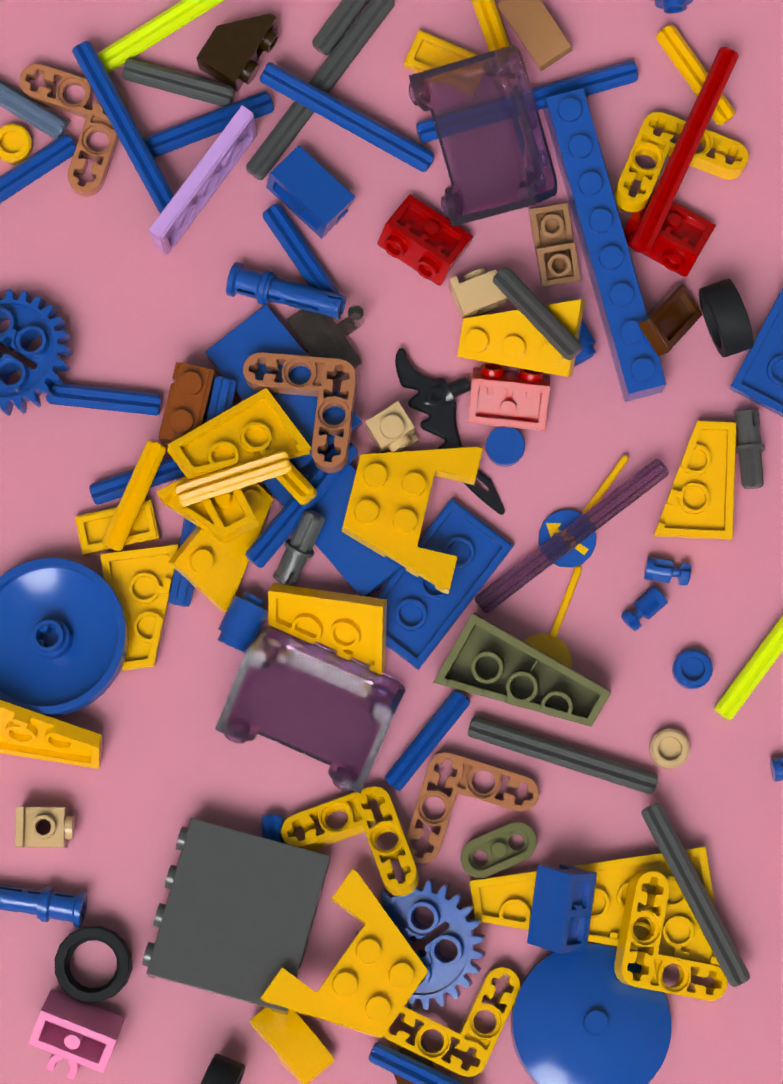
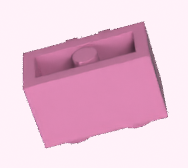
(75, 1033)

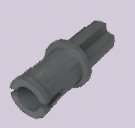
(749, 448)
(299, 548)

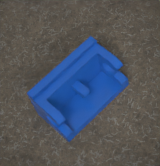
(309, 191)
(561, 908)

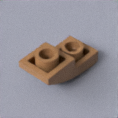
(536, 30)
(554, 244)

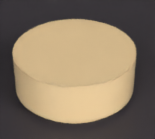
(669, 748)

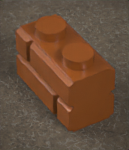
(186, 401)

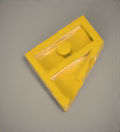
(220, 516)

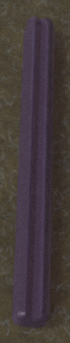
(571, 535)

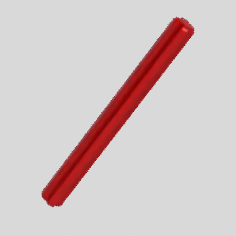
(684, 150)

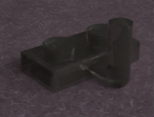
(325, 338)

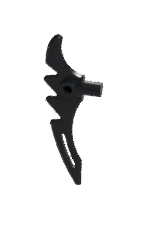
(437, 400)

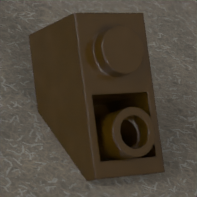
(236, 47)

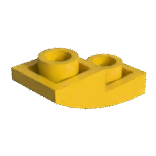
(294, 1043)

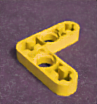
(661, 147)
(359, 821)
(652, 962)
(467, 1035)

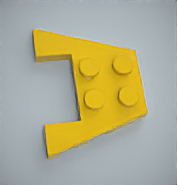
(391, 504)
(368, 980)

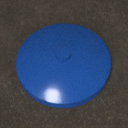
(58, 636)
(585, 1025)

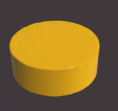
(14, 144)

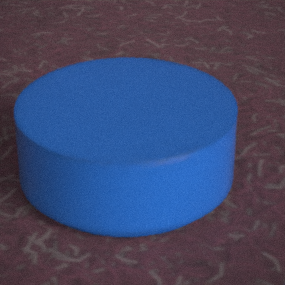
(505, 446)
(692, 669)

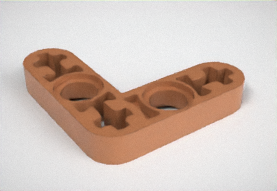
(95, 122)
(318, 386)
(462, 785)

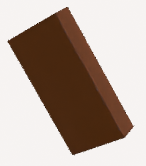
(670, 319)

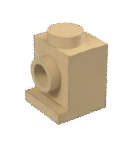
(476, 294)
(391, 429)
(26, 827)

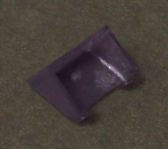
(487, 134)
(312, 705)

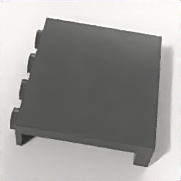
(235, 912)

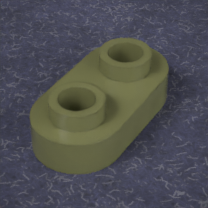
(497, 848)

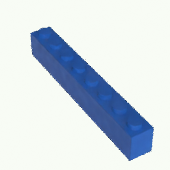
(603, 243)

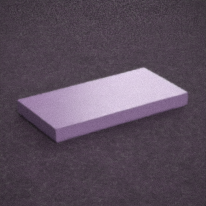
(204, 181)

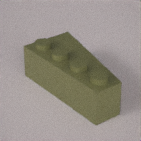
(512, 671)

